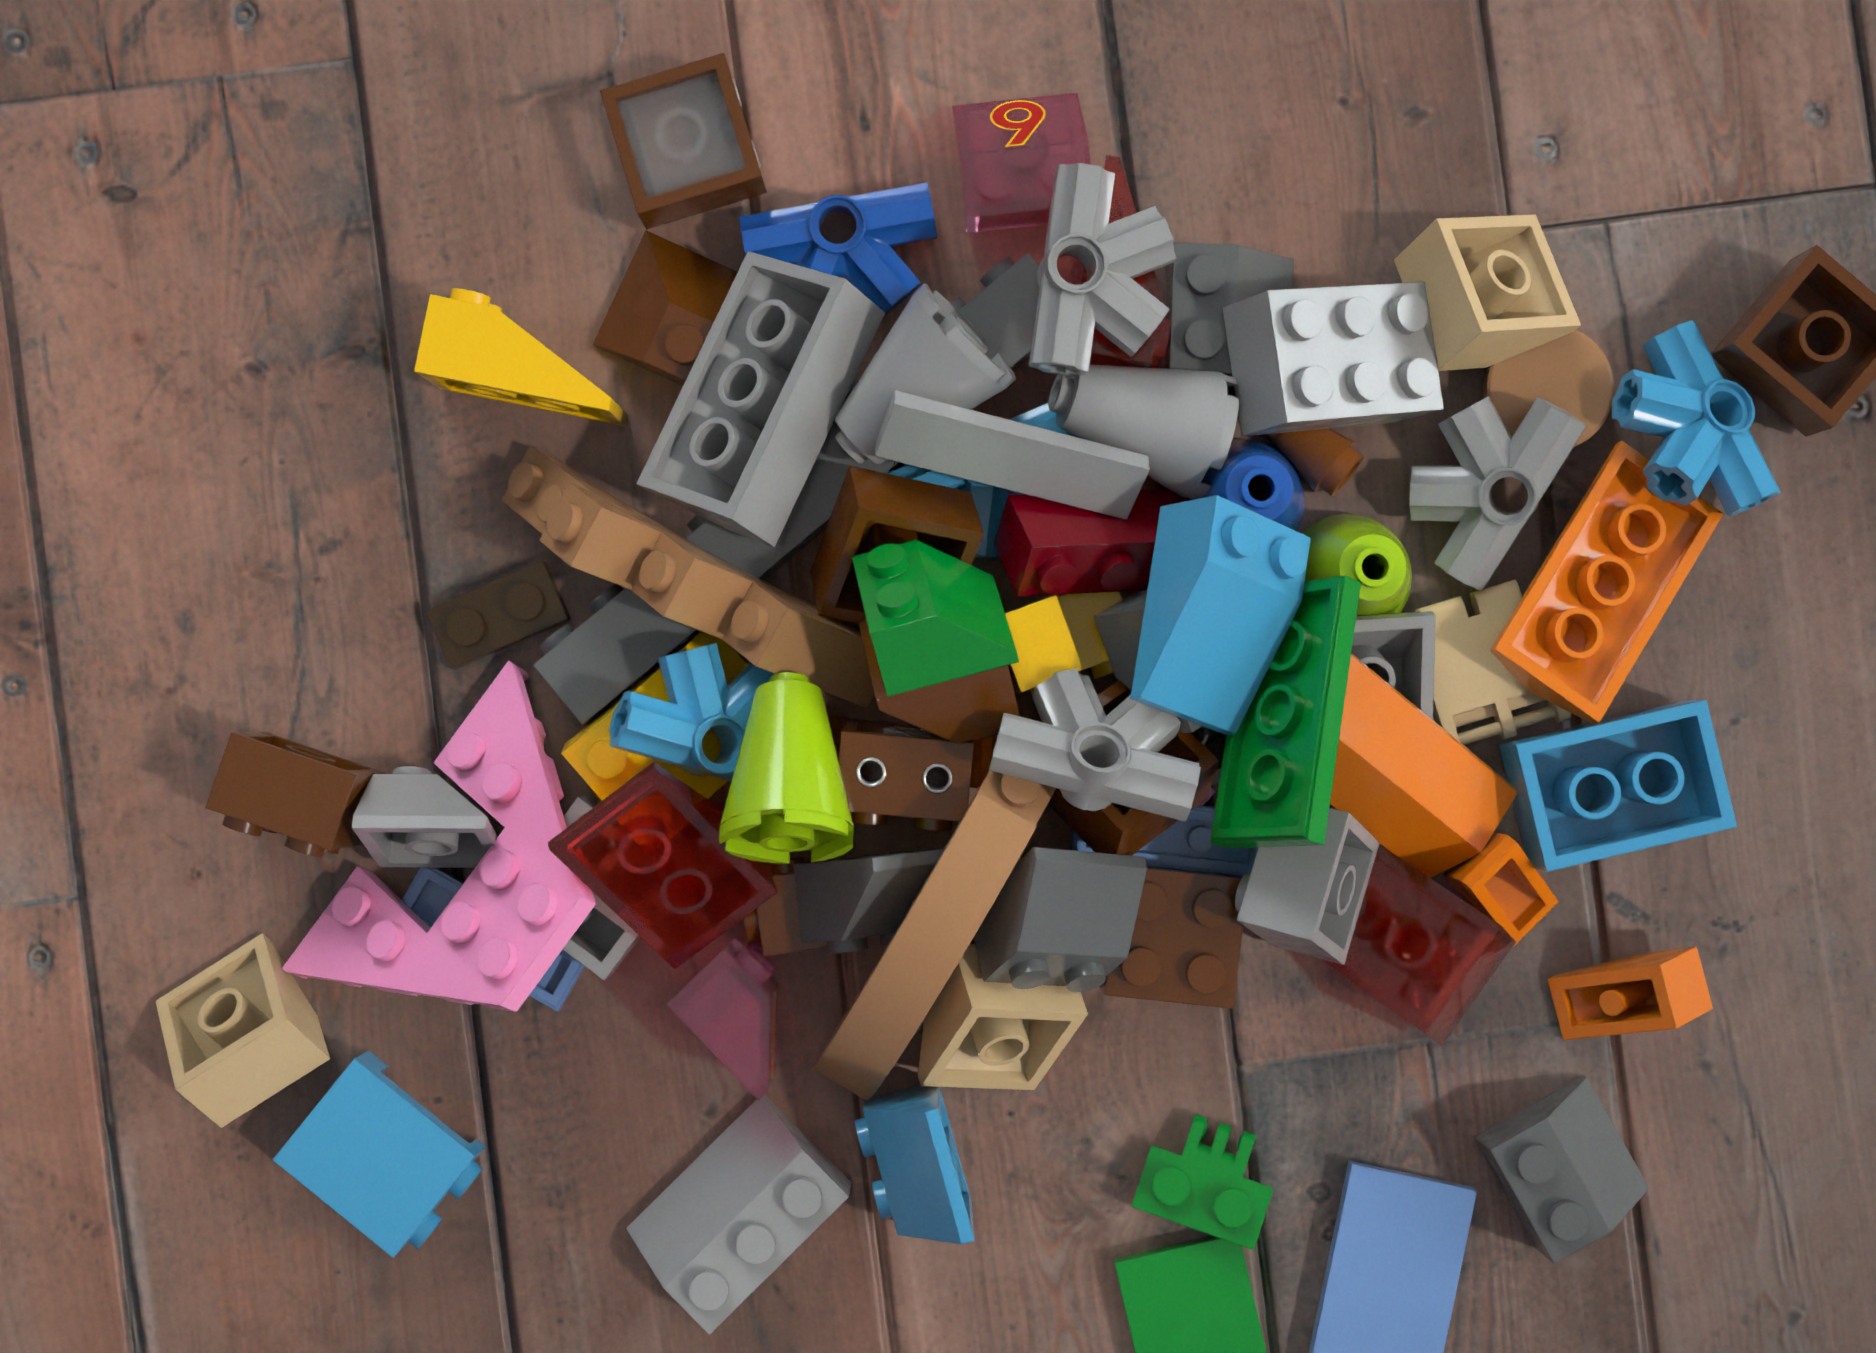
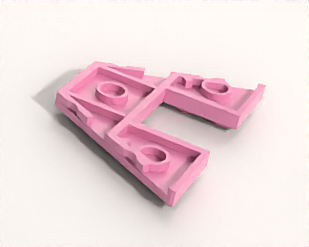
(509, 911)

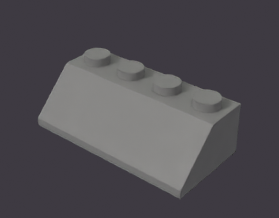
(762, 396)

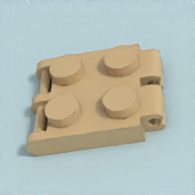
(1469, 678)

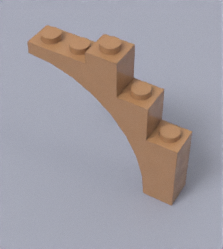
(686, 581)

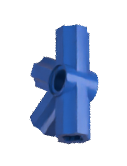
(867, 259)

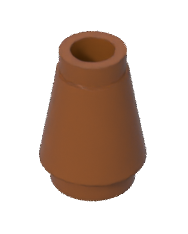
(1320, 457)

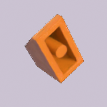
(1631, 994)

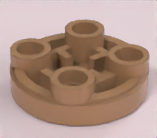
(1563, 372)

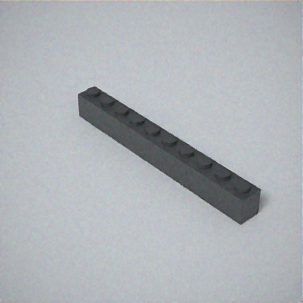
(627, 635)

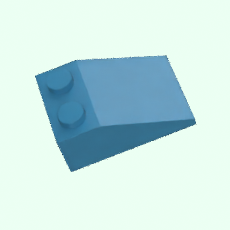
(1216, 609)
(917, 1164)

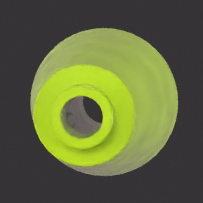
(1353, 541)
(787, 779)

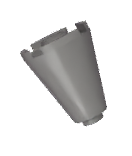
(925, 354)
(1168, 414)

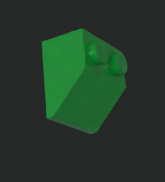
(930, 616)

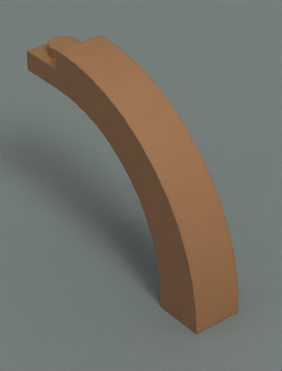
(934, 933)

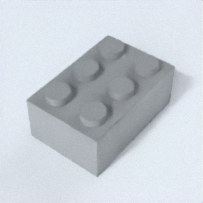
(1332, 357)

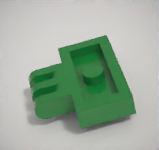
(1205, 1187)

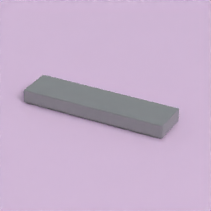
(1011, 455)

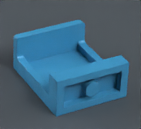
(380, 1157)

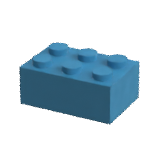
(1618, 785)

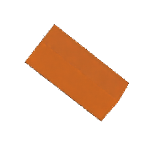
(1603, 588)
(1412, 778)

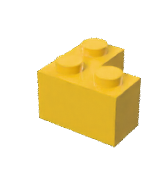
(1058, 637)

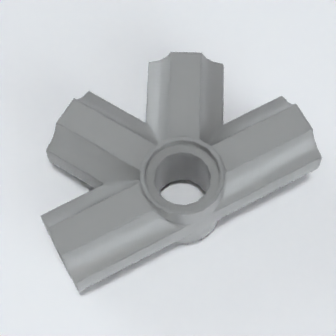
(1111, 258)
(1466, 490)
(1097, 755)

